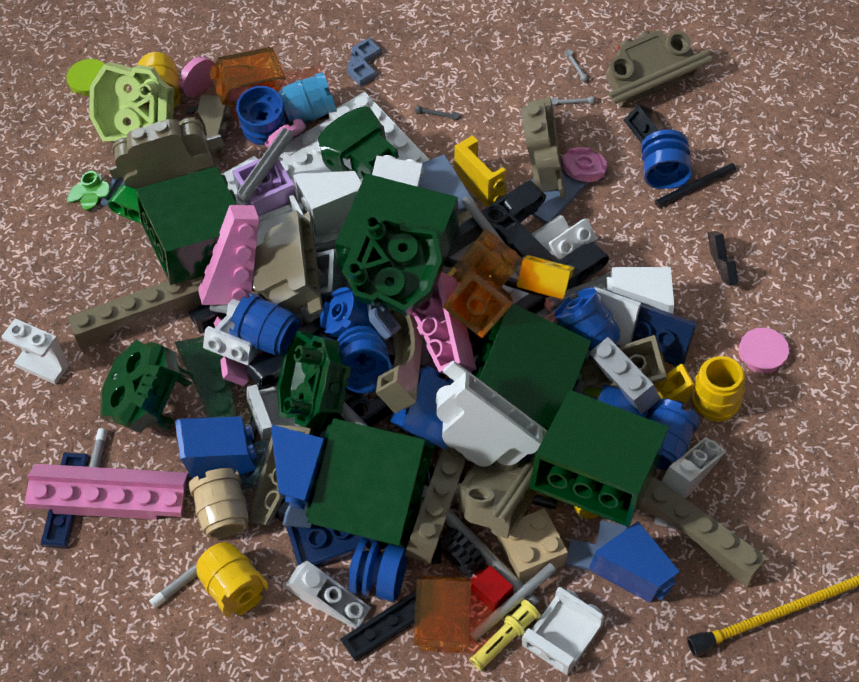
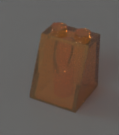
(245, 70)
(490, 257)
(477, 301)
(442, 613)

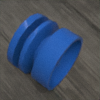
(260, 113)
(666, 159)
(366, 355)
(373, 569)

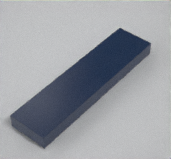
(59, 526)

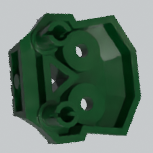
(413, 271)
(312, 380)
(141, 386)

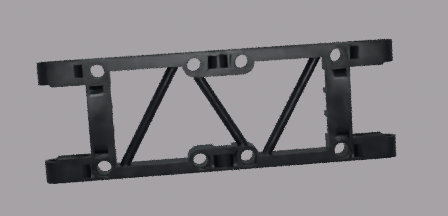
(505, 219)

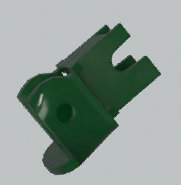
(355, 137)

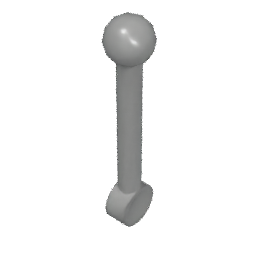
(569, 54)
(591, 100)

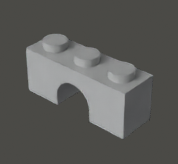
(625, 374)

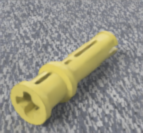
(516, 627)

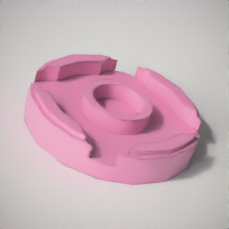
(196, 76)
(296, 130)
(584, 165)
(763, 350)

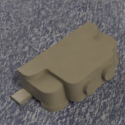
(652, 65)
(543, 145)
(163, 152)
(288, 265)
(496, 495)

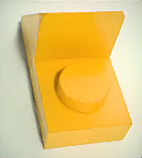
(676, 386)

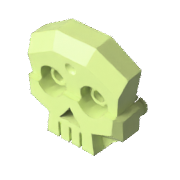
(112, 102)

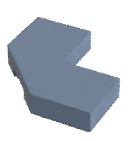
(358, 67)
(383, 321)
(581, 553)

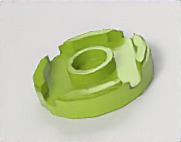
(82, 75)

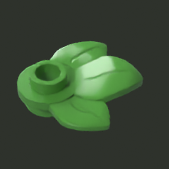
(89, 190)

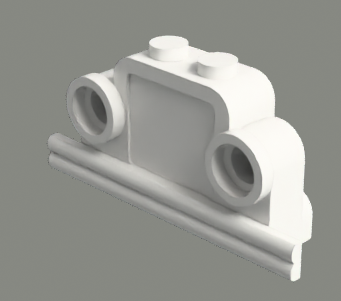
(483, 422)

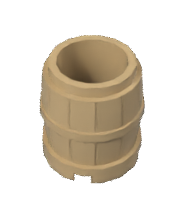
(219, 503)

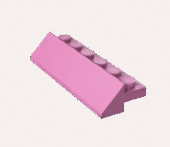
(106, 491)

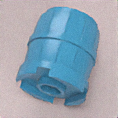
(307, 99)

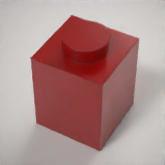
(491, 588)

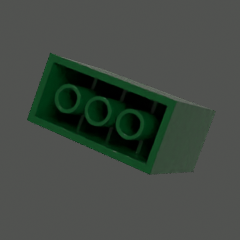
(403, 201)
(185, 220)
(531, 363)
(598, 458)
(370, 482)

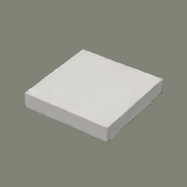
(624, 312)

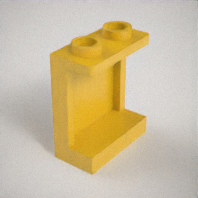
(475, 175)

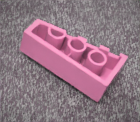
(233, 258)
(444, 334)

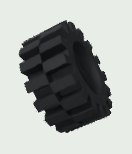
(461, 552)

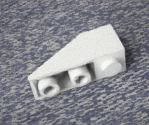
(692, 468)
(326, 595)

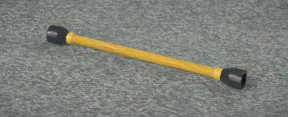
(703, 642)

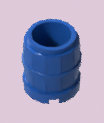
(343, 313)
(588, 317)
(264, 324)
(680, 431)

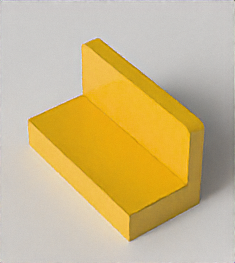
(544, 276)

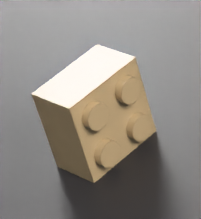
(533, 546)

